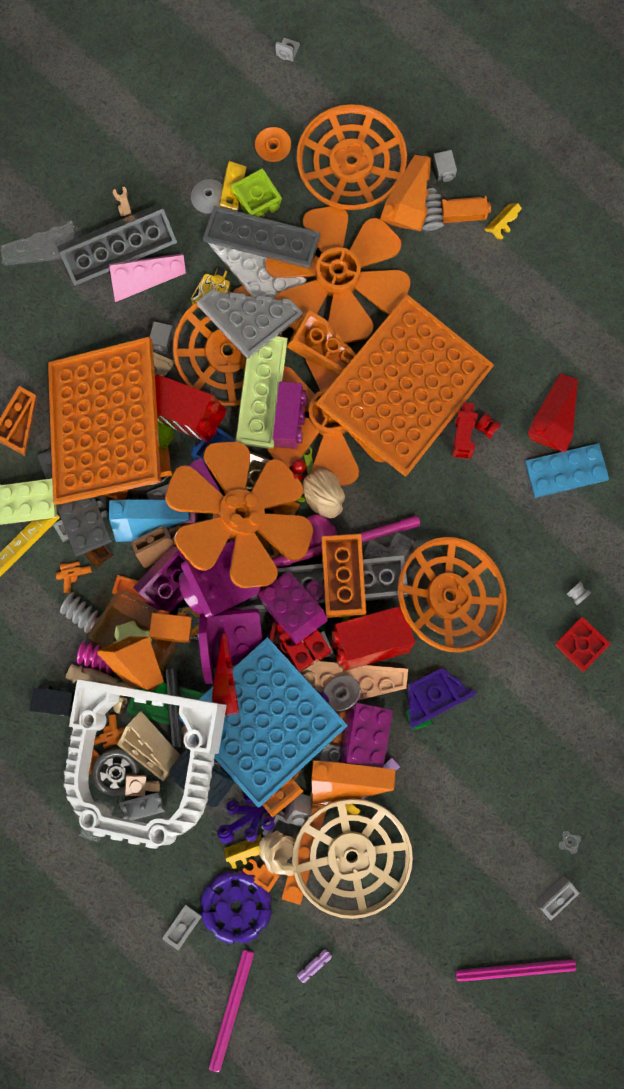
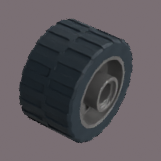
(219, 784)

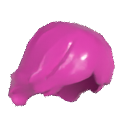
(321, 527)

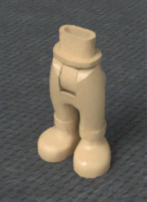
(95, 675)

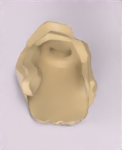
(324, 493)
(275, 851)

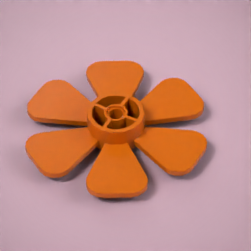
(382, 288)
(333, 450)
(238, 514)

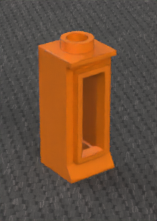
(465, 209)

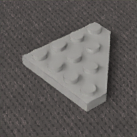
(249, 320)

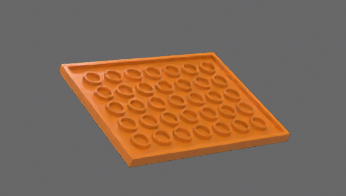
(405, 385)
(103, 421)

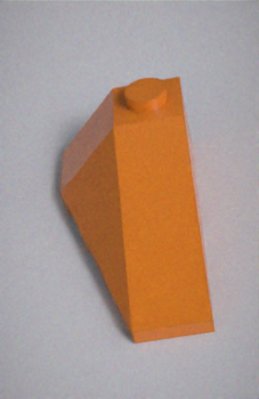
(406, 203)
(320, 343)
(344, 781)

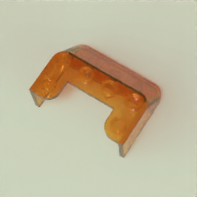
(124, 609)

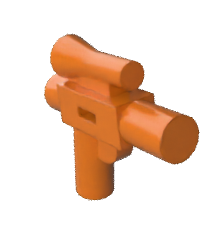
(70, 573)
(111, 733)

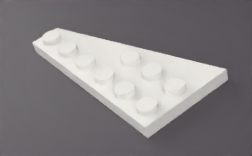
(252, 273)

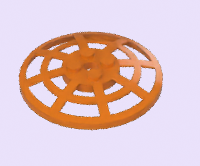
(351, 148)
(214, 355)
(458, 588)

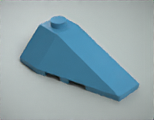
(138, 517)

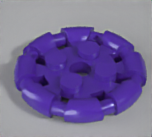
(230, 918)

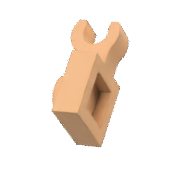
(124, 208)
(136, 785)

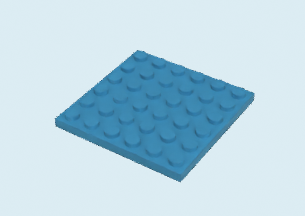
(278, 724)

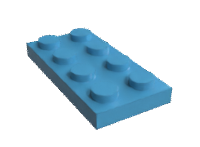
(567, 470)

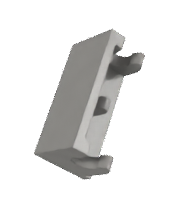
(142, 806)

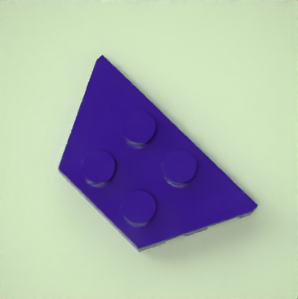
(435, 695)

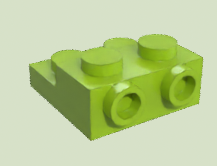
(257, 194)

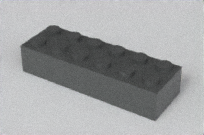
(116, 243)

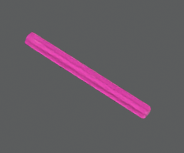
(515, 970)
(231, 1011)

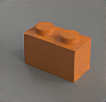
(171, 627)

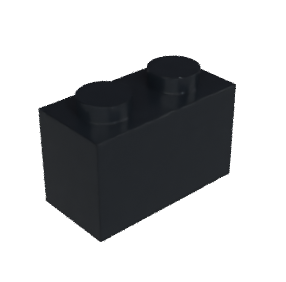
(52, 701)

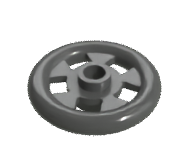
(107, 758)

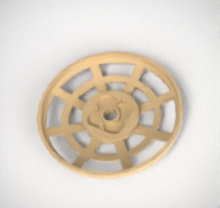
(355, 869)

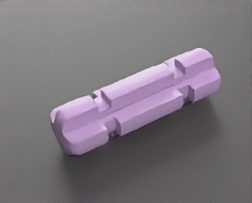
(314, 966)

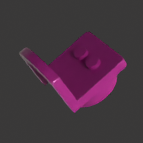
(212, 589)
(243, 634)

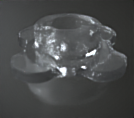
(575, 839)

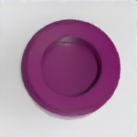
(316, 590)

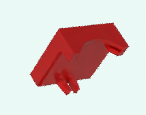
(582, 644)

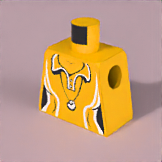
(210, 283)

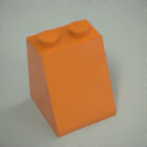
(133, 662)

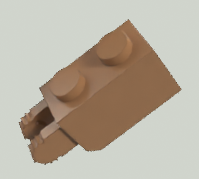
(154, 544)

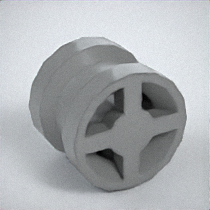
(578, 593)

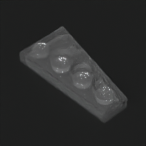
(39, 247)

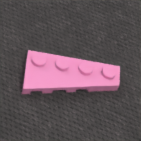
(143, 274)

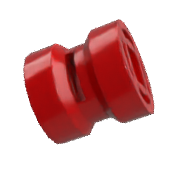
(483, 424)

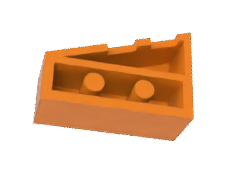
(18, 420)

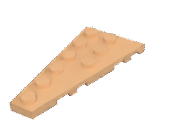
(372, 679)

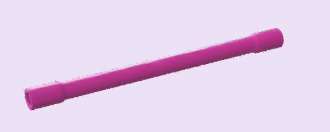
(402, 525)

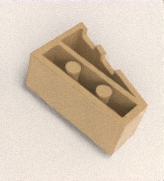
(148, 746)

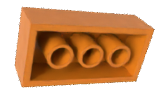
(343, 576)

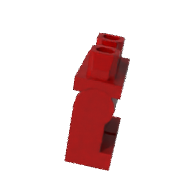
(465, 424)
(299, 653)

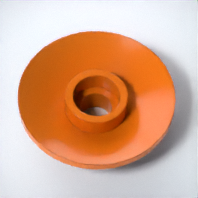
(269, 137)

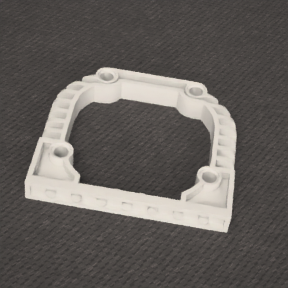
(201, 720)

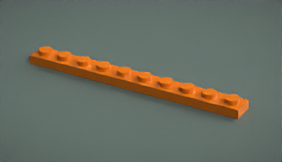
(292, 891)

